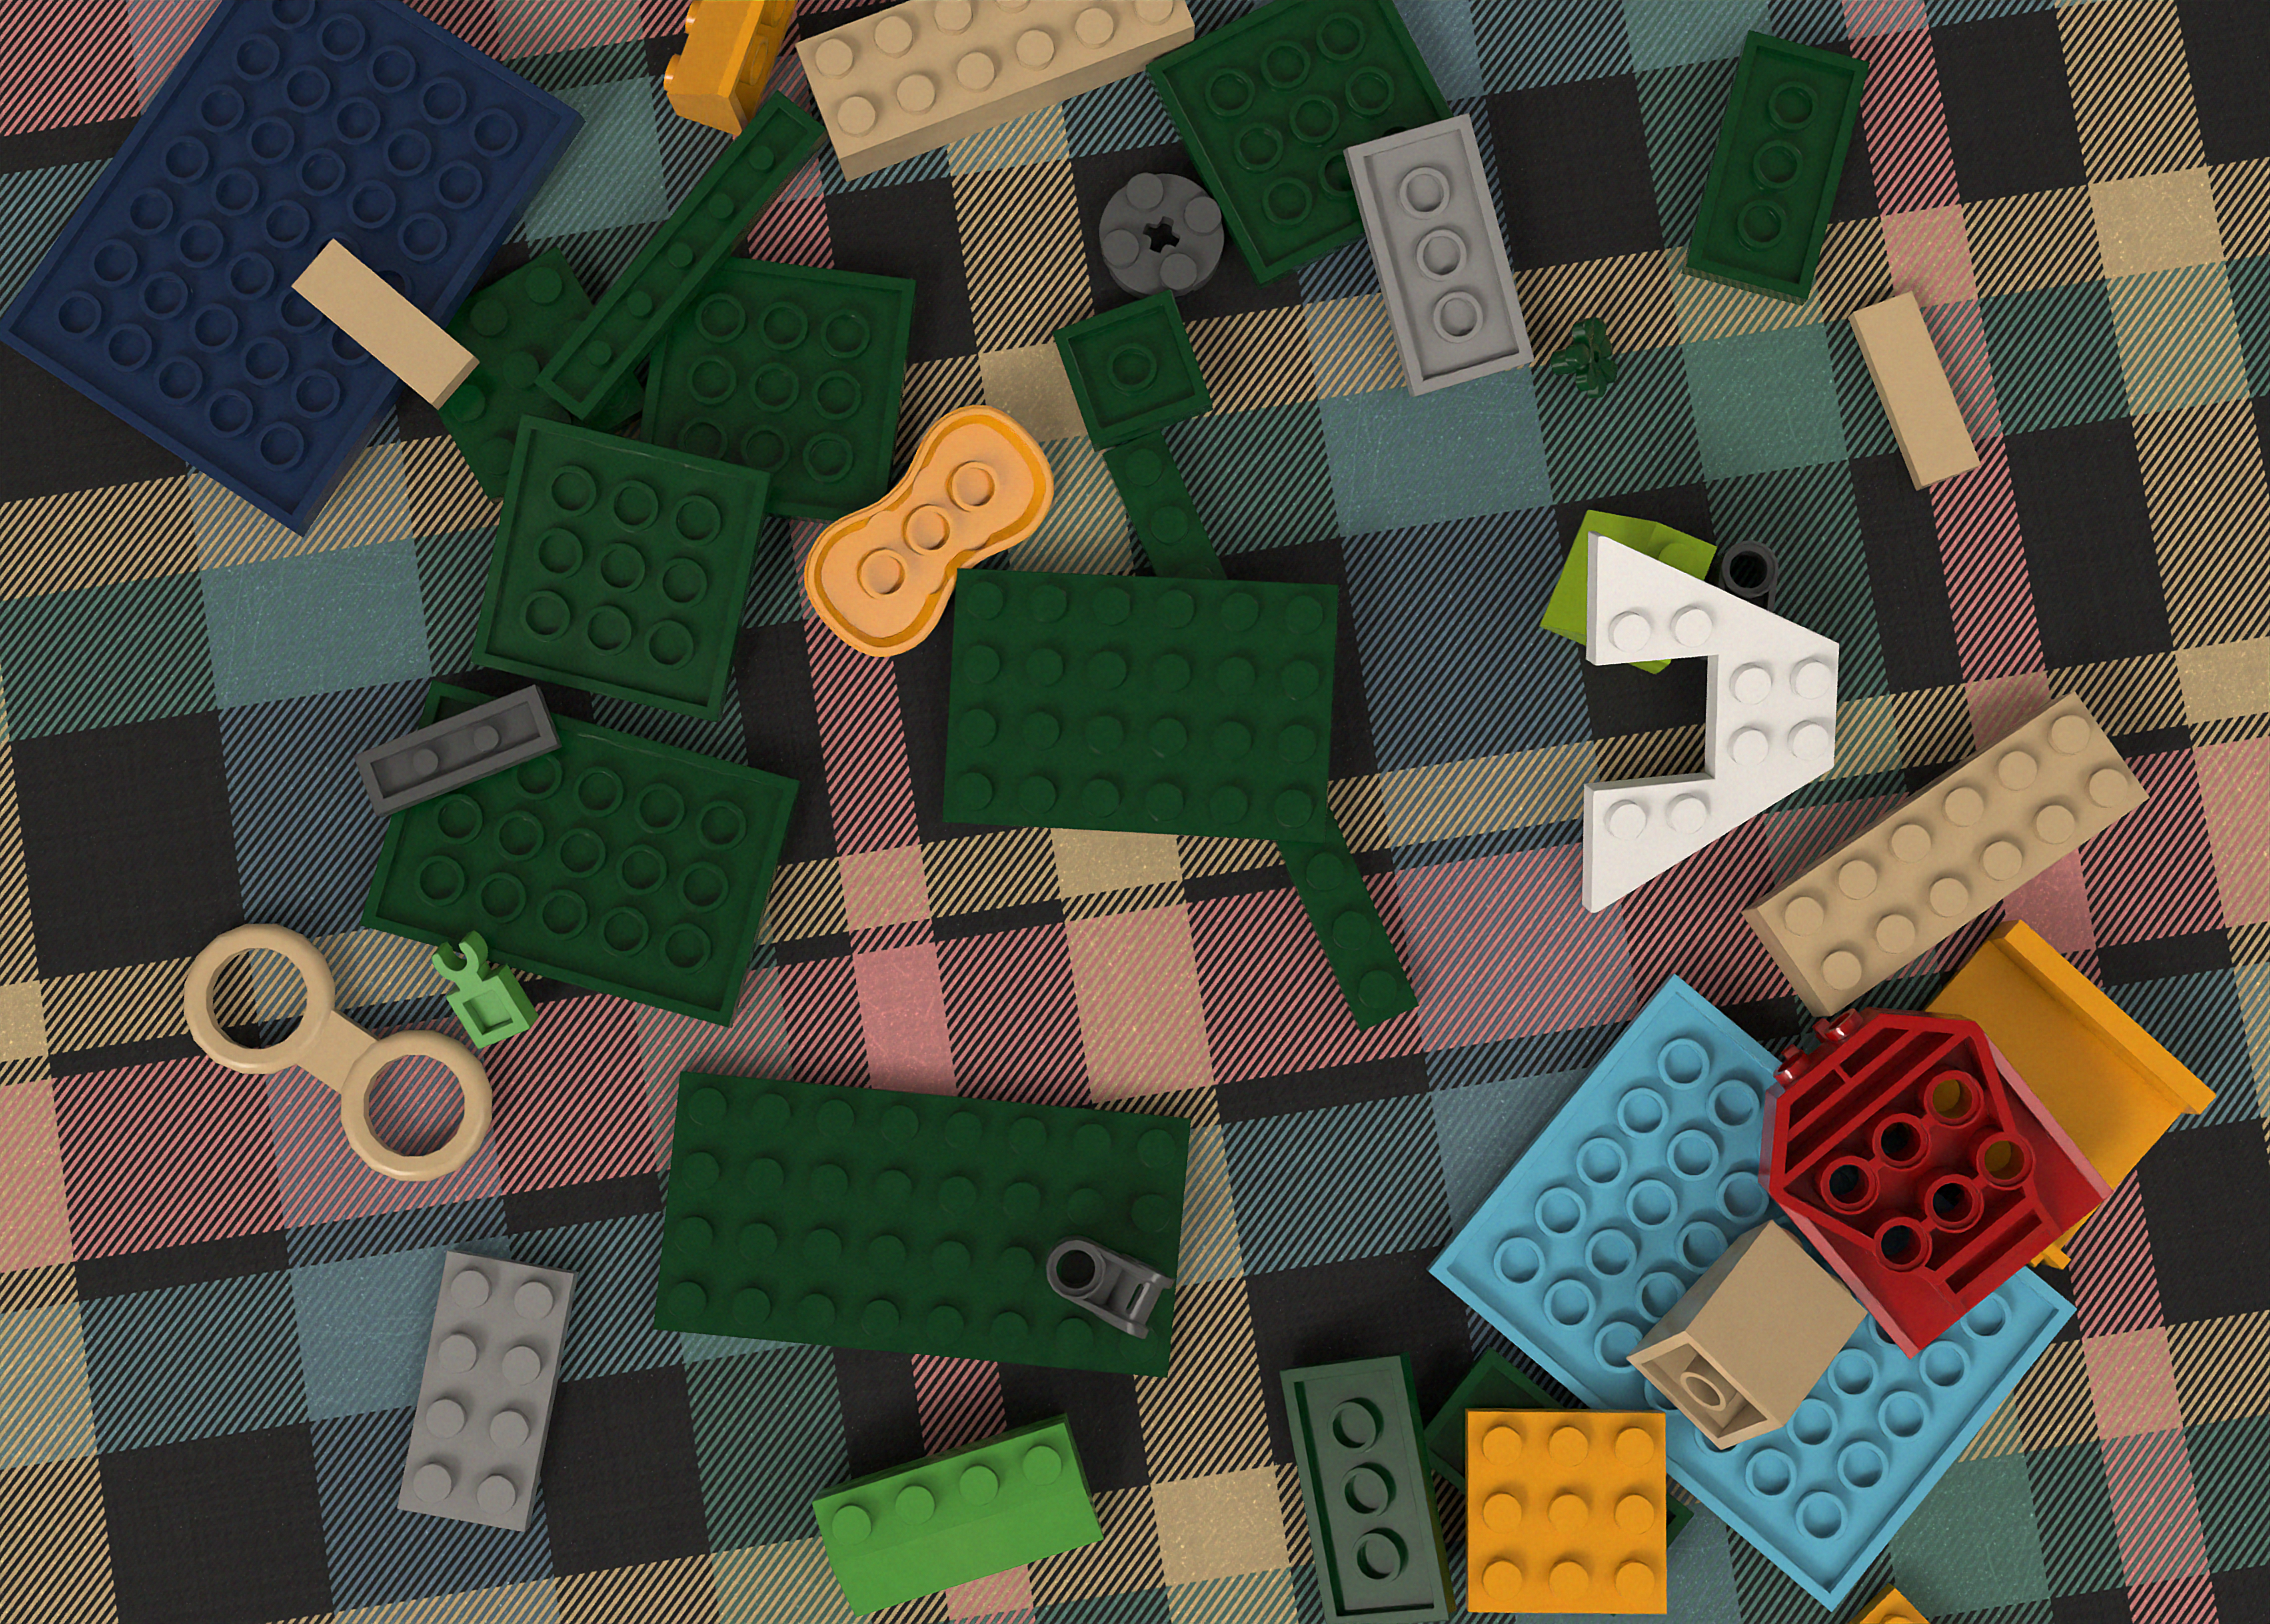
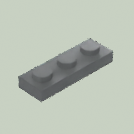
(457, 751)

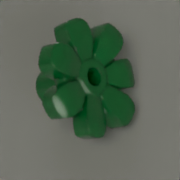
(1587, 358)

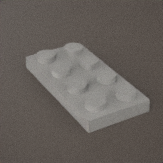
(1439, 255)
(488, 1390)

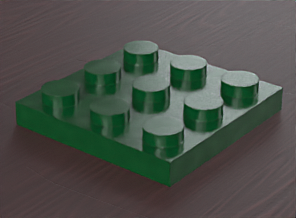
(514, 335)

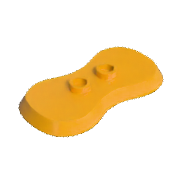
(893, 565)

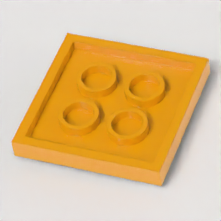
(1565, 1511)

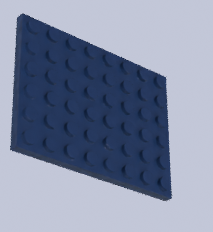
(243, 168)

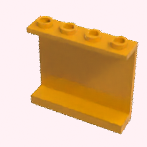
(2076, 1053)

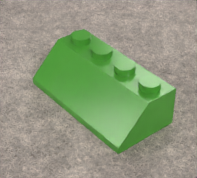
(957, 1515)

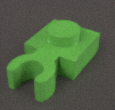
(484, 999)

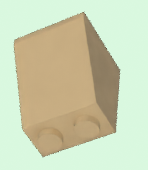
(1749, 1337)

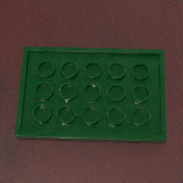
(1141, 704)
(594, 865)

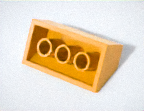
(726, 60)

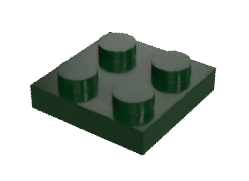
(1132, 370)

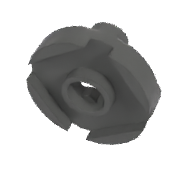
(1147, 204)

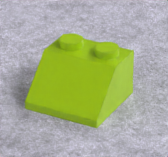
(1568, 604)

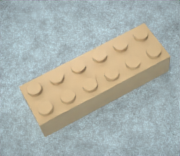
(964, 66)
(1944, 855)

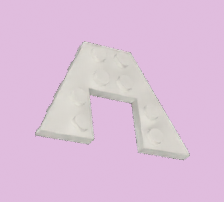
(1764, 715)

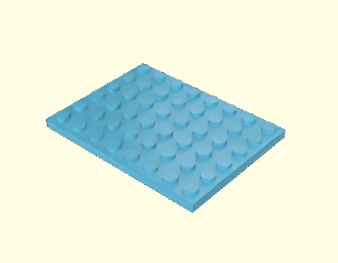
(1625, 1212)

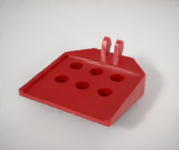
(1884, 1071)

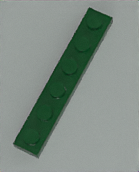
(681, 258)

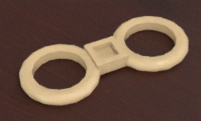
(337, 1051)

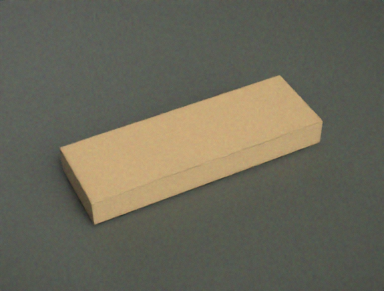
(385, 324)
(1914, 390)

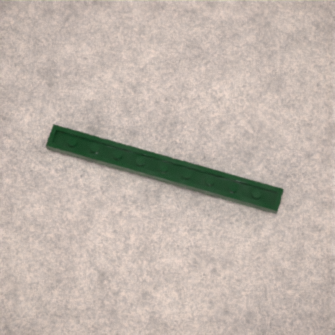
(1320, 872)

